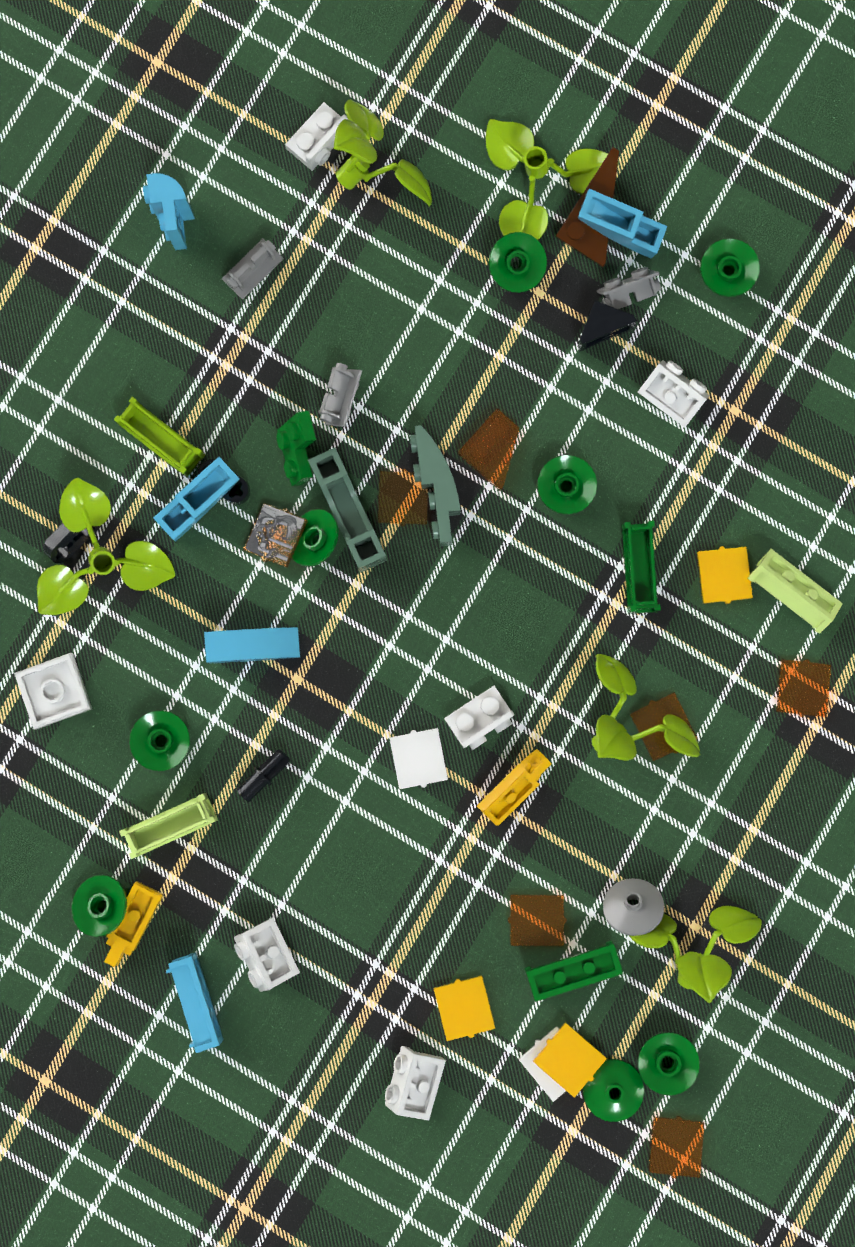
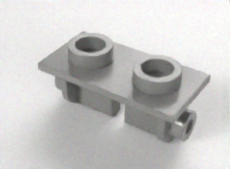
(253, 268)
(640, 284)
(337, 407)

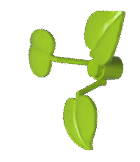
(354, 137)
(514, 142)
(142, 568)
(612, 737)
(706, 972)

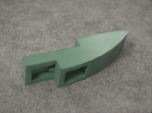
(435, 474)

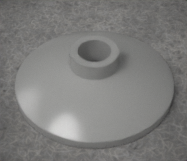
(637, 918)

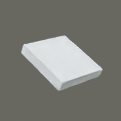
(53, 691)

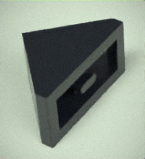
(604, 324)

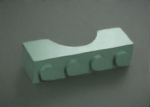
(347, 510)

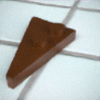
(580, 235)

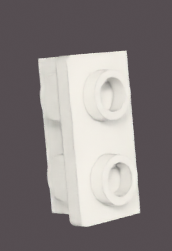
(315, 137)
(674, 392)
(479, 717)
(265, 955)
(414, 1083)

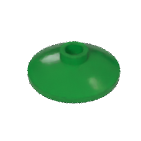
(738, 257)
(531, 258)
(571, 470)
(317, 538)
(144, 740)
(88, 905)
(614, 1074)
(677, 1076)

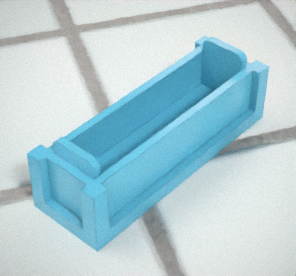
(196, 1002)

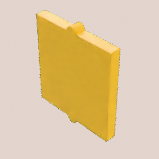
(724, 575)
(464, 1008)
(569, 1059)

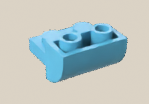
(170, 206)

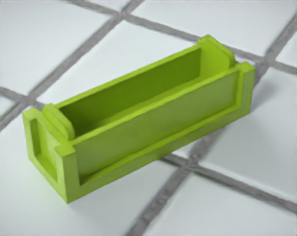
(159, 438)

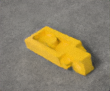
(514, 788)
(141, 906)

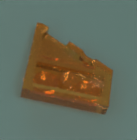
(492, 448)

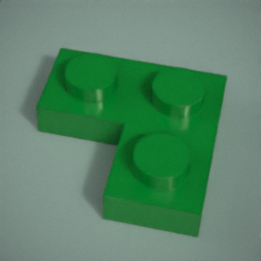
(292, 440)

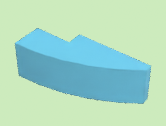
(622, 223)
(196, 499)
(251, 645)

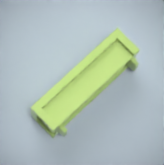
(796, 590)
(169, 825)

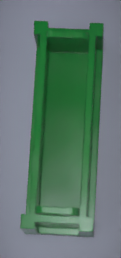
(640, 568)
(574, 972)

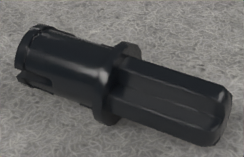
(263, 775)

